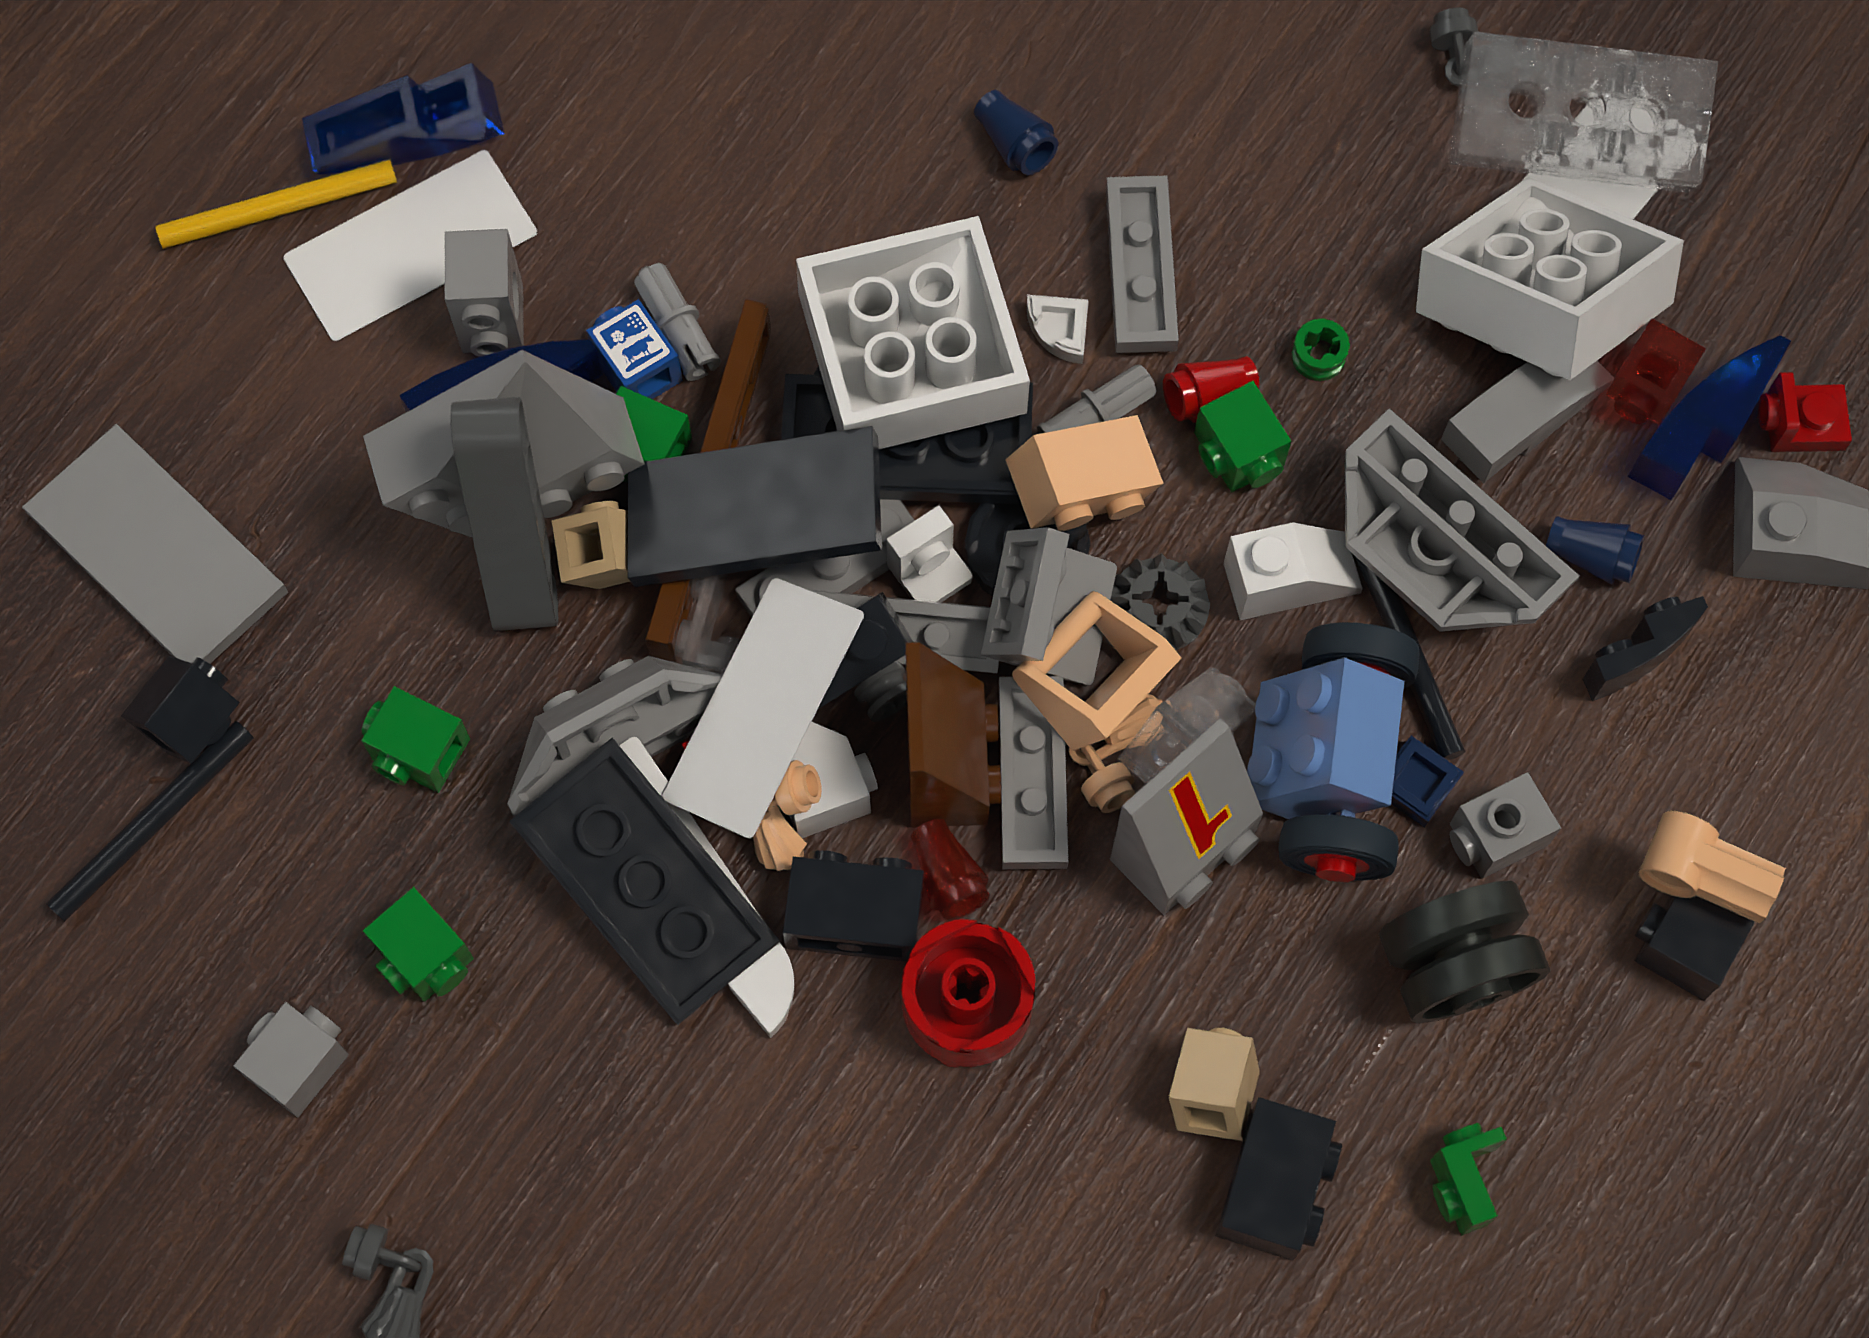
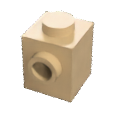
(593, 546)
(1214, 1083)

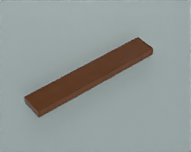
(722, 433)

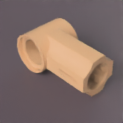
(1692, 861)

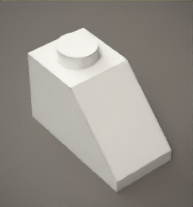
(1288, 568)
(843, 780)

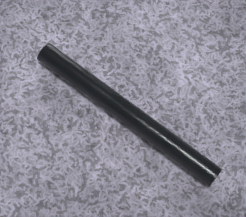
(1424, 687)
(149, 821)

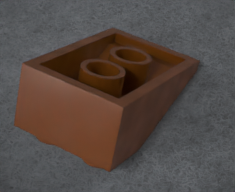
(948, 742)

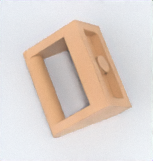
(1145, 664)

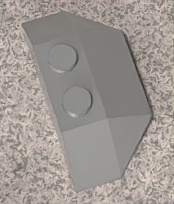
(1442, 535)
(641, 699)

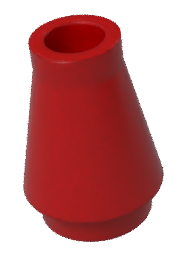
(1203, 382)

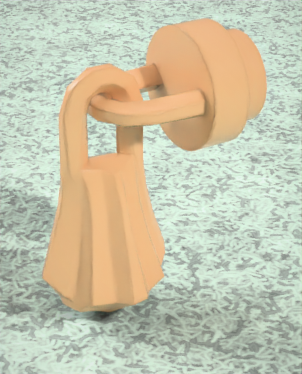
(1112, 784)
(775, 838)

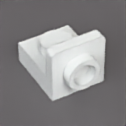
(925, 558)

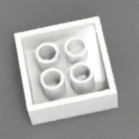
(1548, 277)
(914, 333)

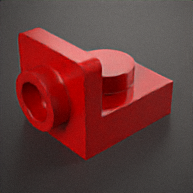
(1805, 416)

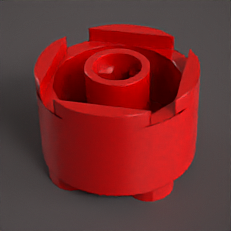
(982, 959)

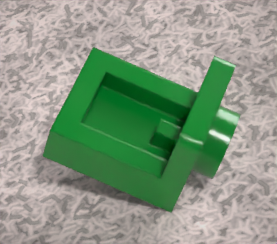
(1460, 1188)

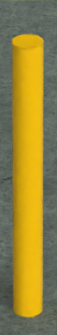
(275, 204)

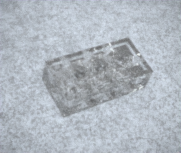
(1611, 82)

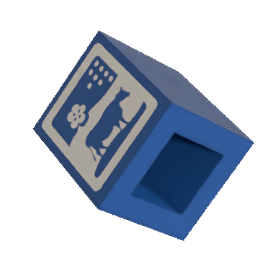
(635, 351)

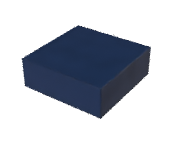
(1422, 781)

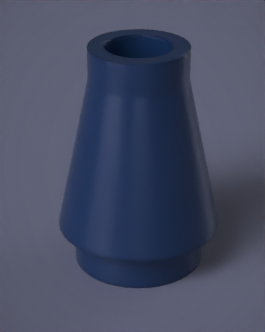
(1019, 135)
(1597, 547)

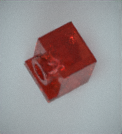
(1654, 374)

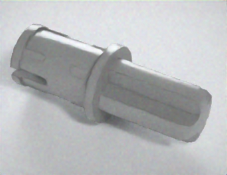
(676, 320)
(1105, 403)

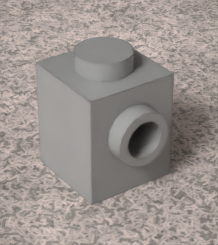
(1503, 826)
(292, 1056)

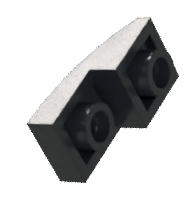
(1654, 640)

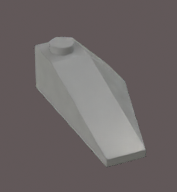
(1799, 525)

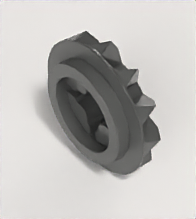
(1182, 621)

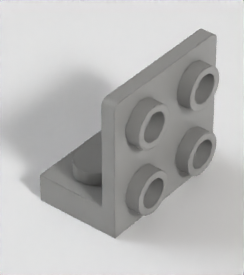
(1035, 592)

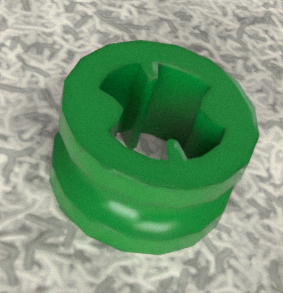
(1311, 334)

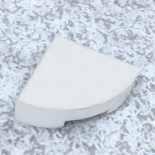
(1059, 325)
(767, 989)

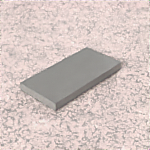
(155, 549)

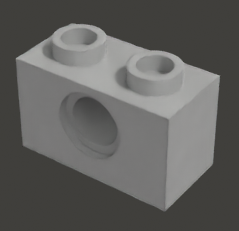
(483, 290)

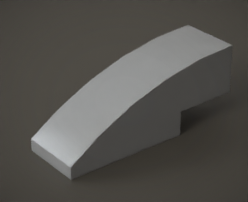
(1519, 415)

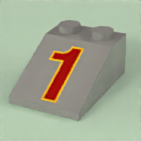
(1188, 822)

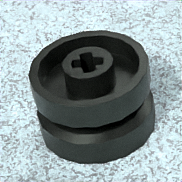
(1464, 951)

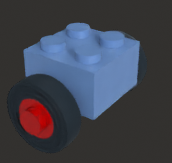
(1331, 749)

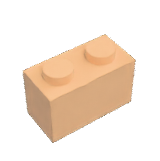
(1084, 473)

